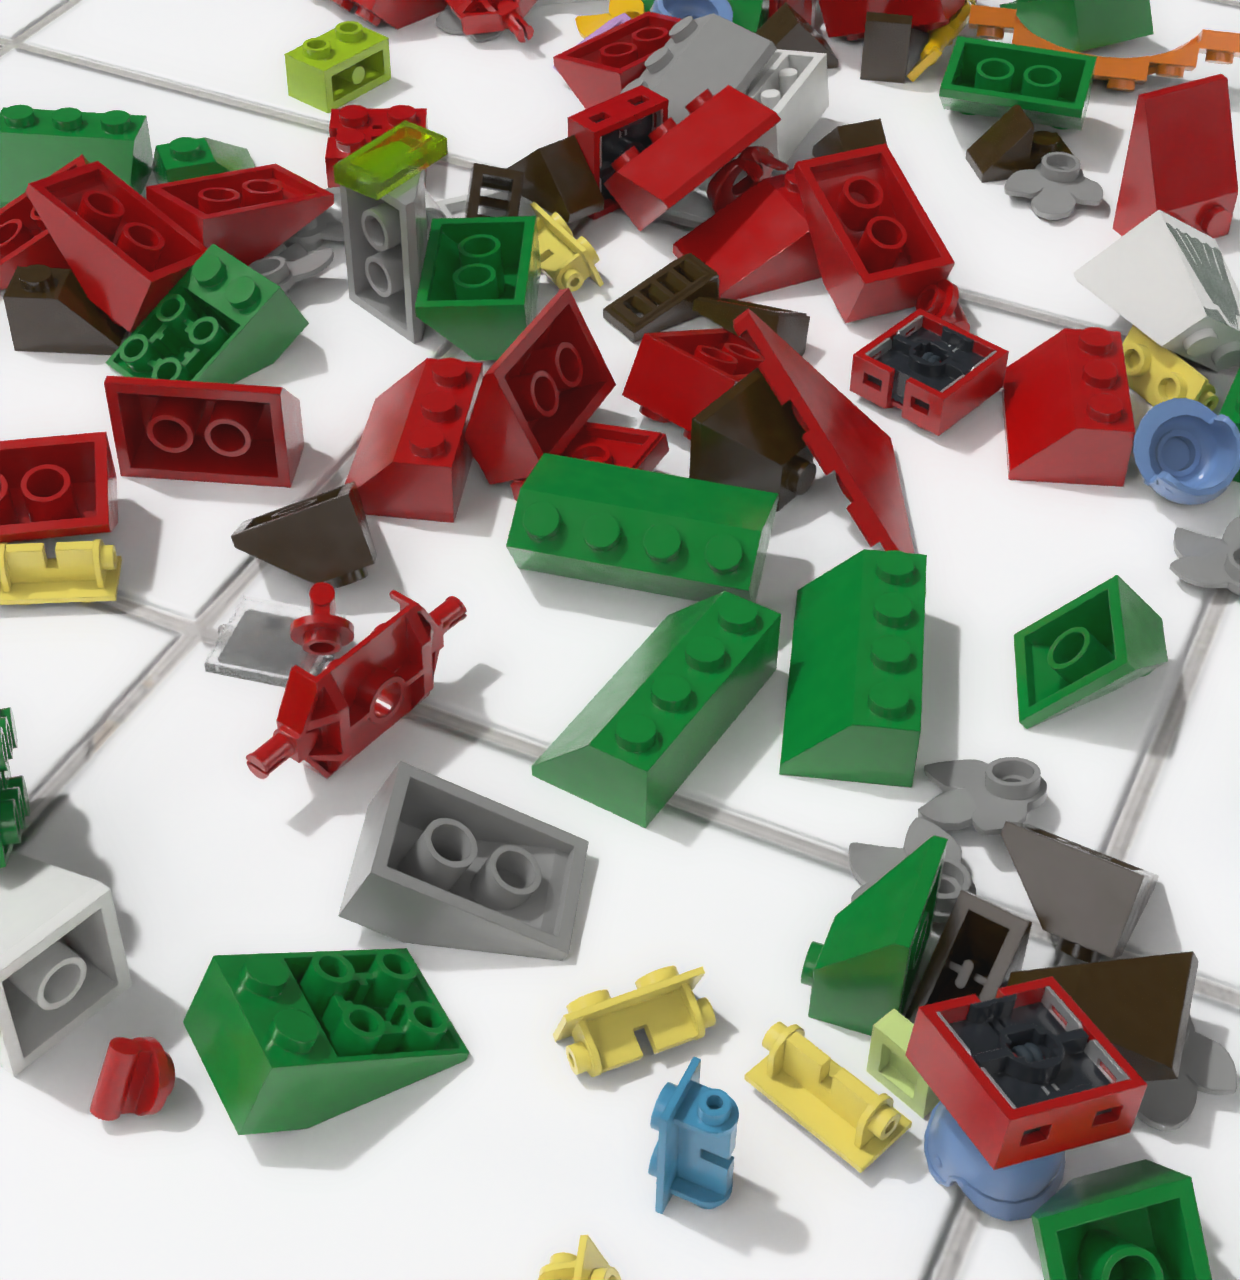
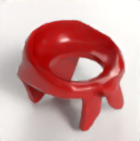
(755, 161)

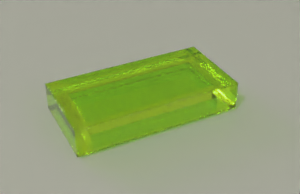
(390, 160)

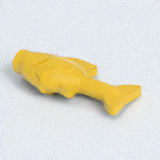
(939, 39)

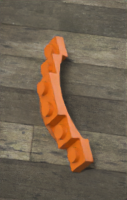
(1119, 72)

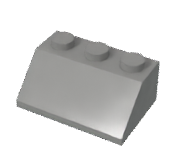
(703, 56)
(387, 253)

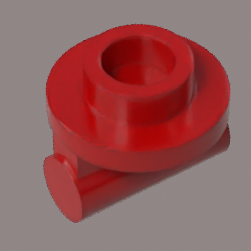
(943, 302)
(322, 630)
(133, 1079)

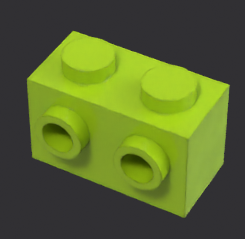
(338, 66)

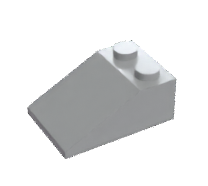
(463, 871)

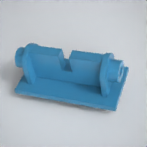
(693, 1142)

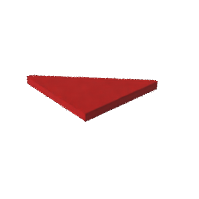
(837, 436)

